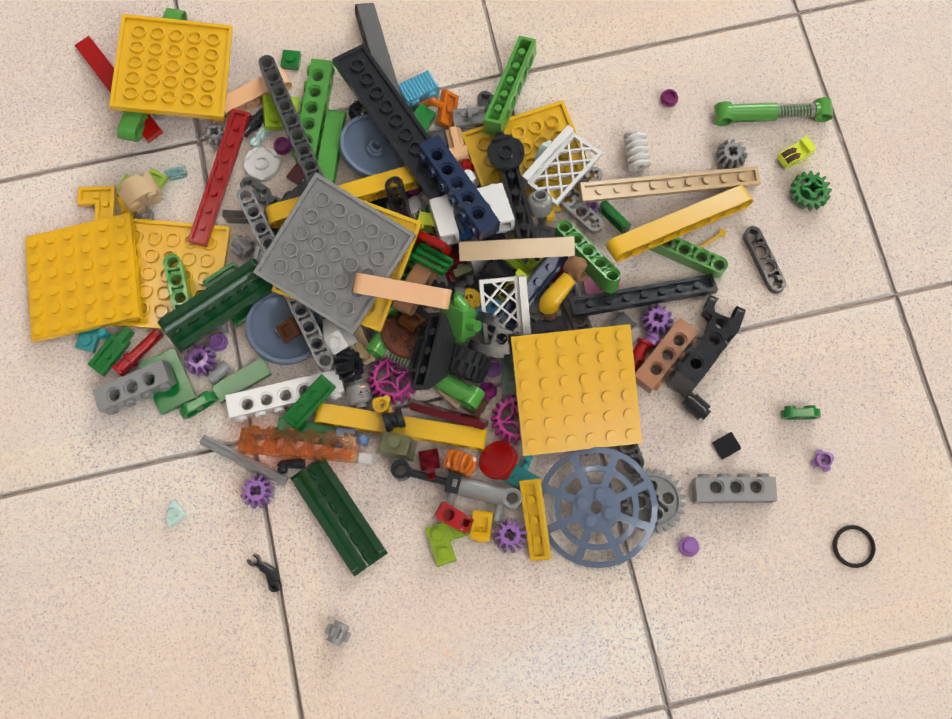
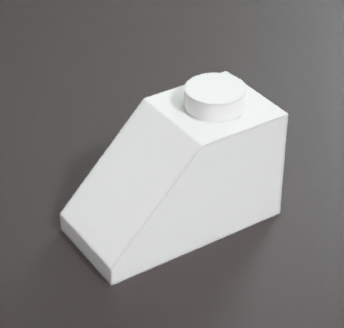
(336, 337)

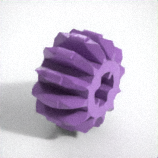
(657, 313)
(203, 365)
(255, 499)
(514, 530)

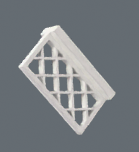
(551, 154)
(520, 300)

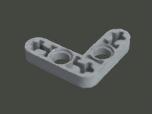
(576, 204)

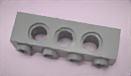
(107, 394)
(766, 489)

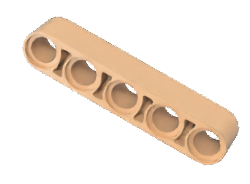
(249, 96)
(402, 291)

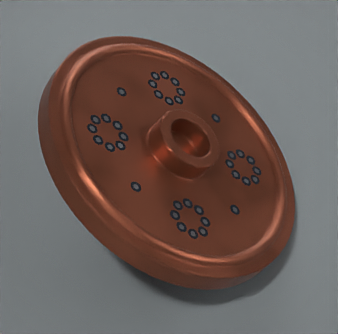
(398, 338)

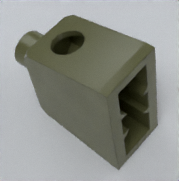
(397, 446)

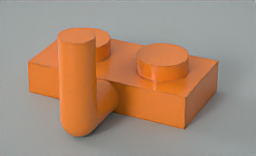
(447, 102)

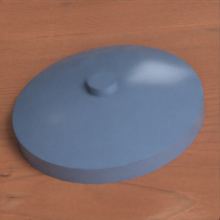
(366, 148)
(264, 337)

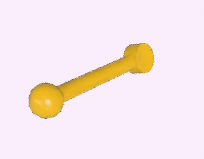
(721, 233)

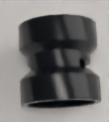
(393, 420)

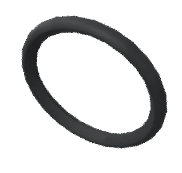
(873, 549)

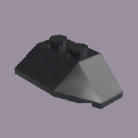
(431, 352)

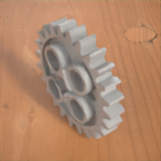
(663, 485)

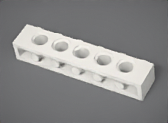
(237, 401)

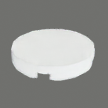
(262, 163)

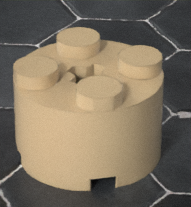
(140, 192)

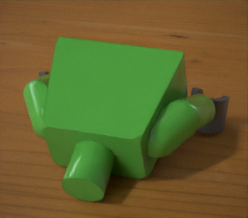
(461, 317)

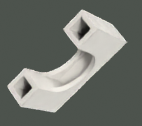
(444, 214)

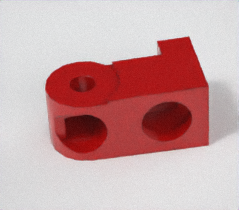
(453, 517)

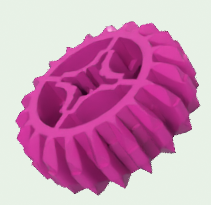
(387, 382)
(507, 422)

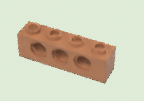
(681, 331)

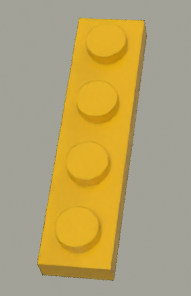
(535, 519)

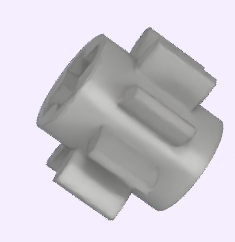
(214, 134)
(243, 246)
(337, 633)

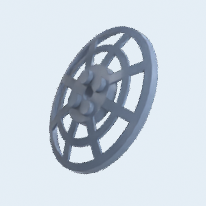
(611, 507)

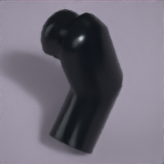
(283, 465)

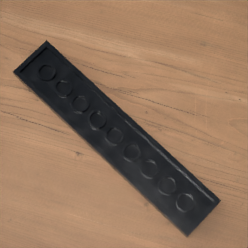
(388, 113)

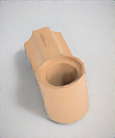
(456, 143)

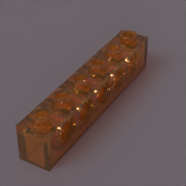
(249, 444)

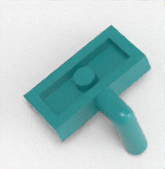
(89, 340)
(520, 473)

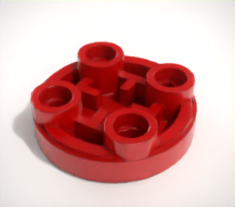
(498, 460)

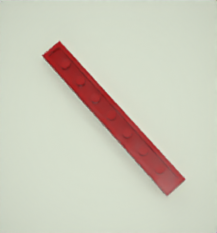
(105, 72)
(219, 178)

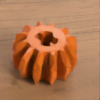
(460, 462)

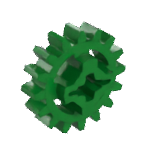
(812, 189)

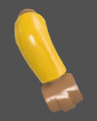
(556, 293)

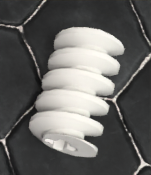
(636, 151)

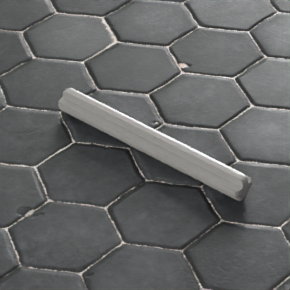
(243, 460)

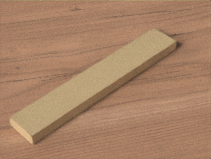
(516, 248)

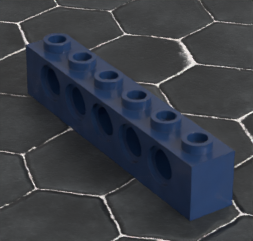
(436, 148)

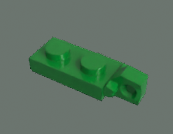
(111, 351)

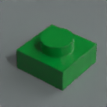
(291, 60)

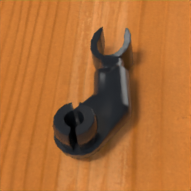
(271, 573)

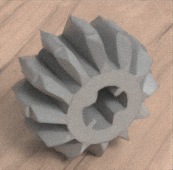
(735, 149)

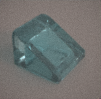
(176, 173)

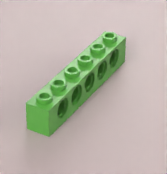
(316, 70)
(510, 86)

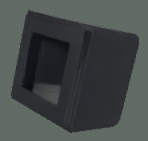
(726, 445)

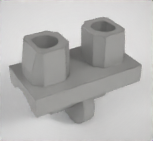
(469, 116)

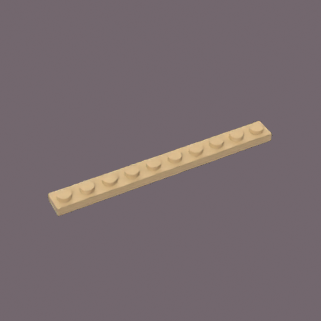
(669, 184)

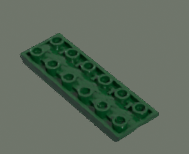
(214, 306)
(339, 516)

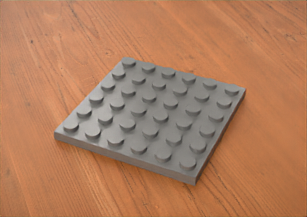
(325, 245)

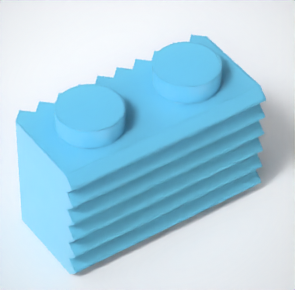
(418, 89)

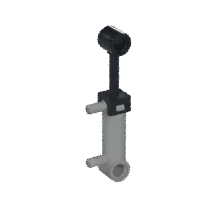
(463, 486)

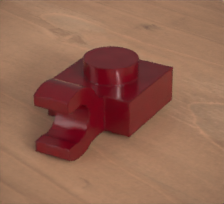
(429, 461)

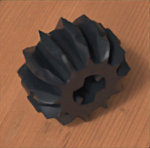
(349, 365)

